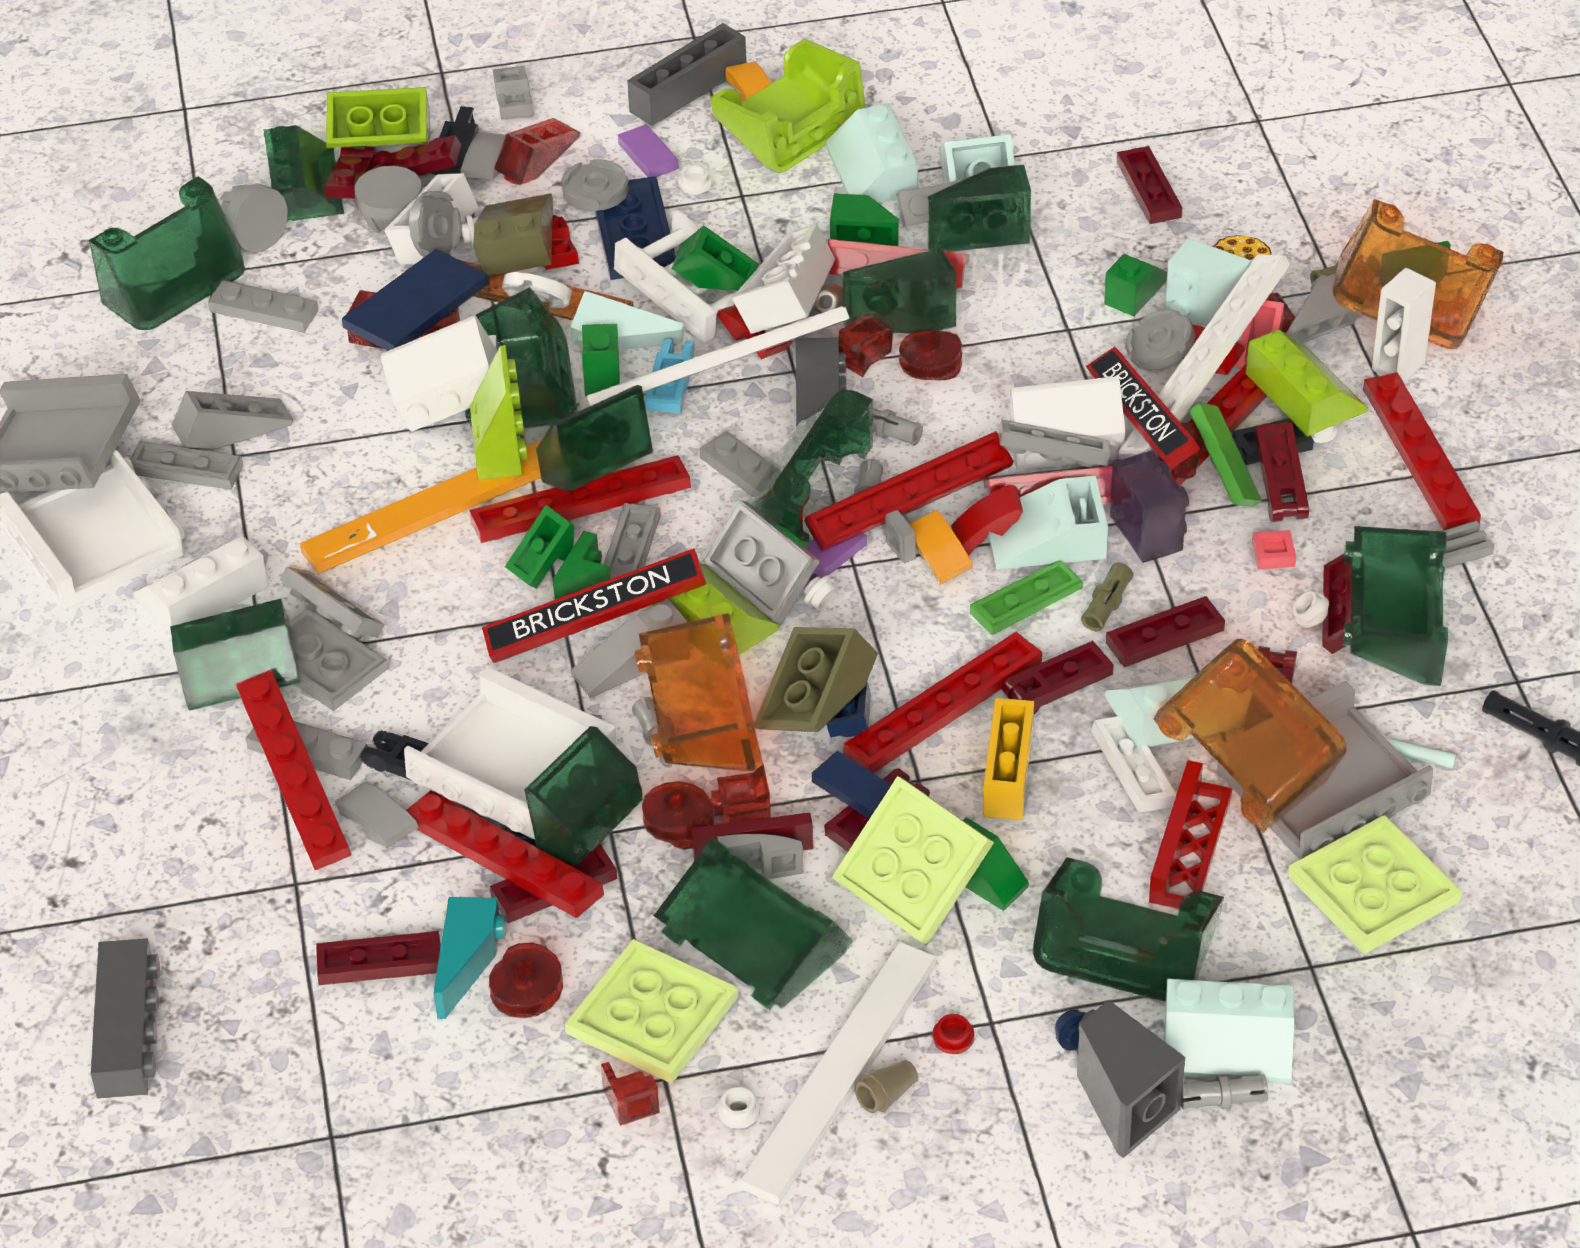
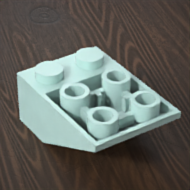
(1056, 524)

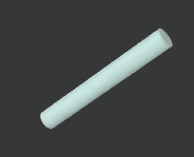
(1424, 753)

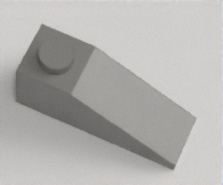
(1320, 312)
(225, 419)
(615, 657)

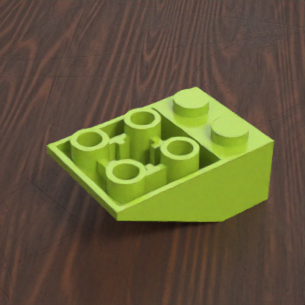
(496, 423)

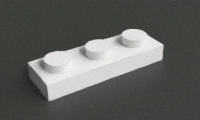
(1134, 767)

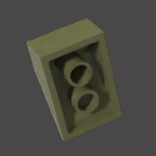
(514, 235)
(815, 678)

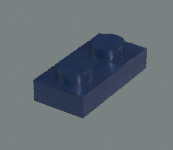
(853, 717)

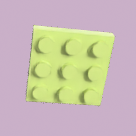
(912, 860)
(1374, 884)
(652, 1011)

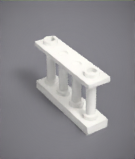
(660, 283)

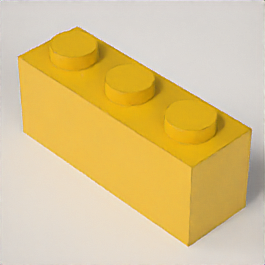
(1008, 759)

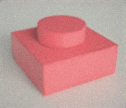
(1273, 549)

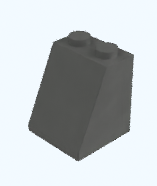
(1128, 1075)

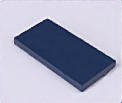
(637, 218)
(415, 300)

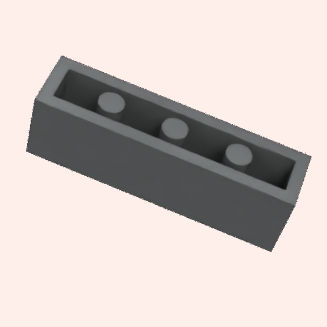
(685, 74)
(817, 373)
(123, 1018)

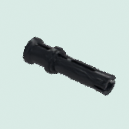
(1558, 732)

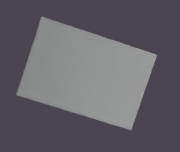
(761, 561)
(331, 661)

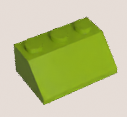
(377, 117)
(1300, 383)
(720, 598)

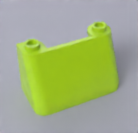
(796, 111)

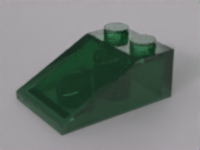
(981, 211)
(904, 292)

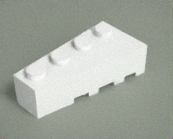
(786, 281)

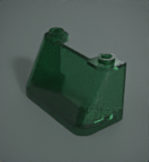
(169, 263)
(540, 357)
(830, 432)
(1398, 601)
(750, 927)
(1120, 941)

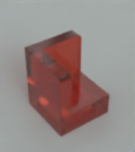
(631, 1095)

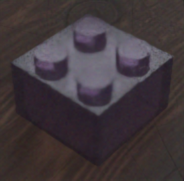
(1148, 506)

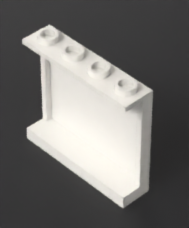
(93, 535)
(500, 748)

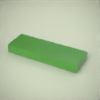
(1225, 455)
(1025, 597)

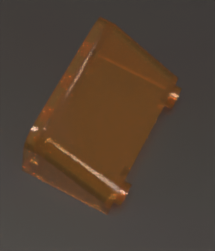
(1383, 249)
(699, 696)
(1256, 731)

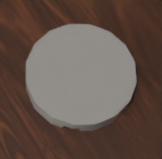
(595, 185)
(434, 223)
(1160, 340)

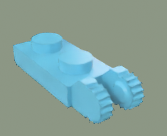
(670, 396)

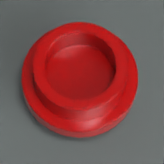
(953, 1034)

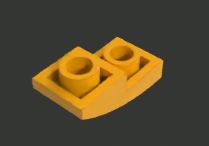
(747, 79)
(940, 547)

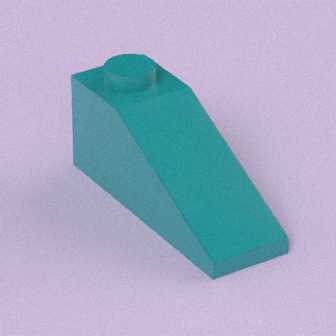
(466, 948)

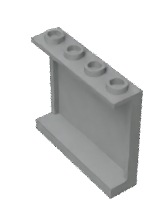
(62, 430)
(1363, 787)

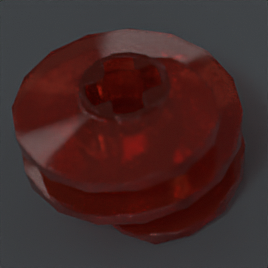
(931, 355)
(675, 809)
(526, 981)

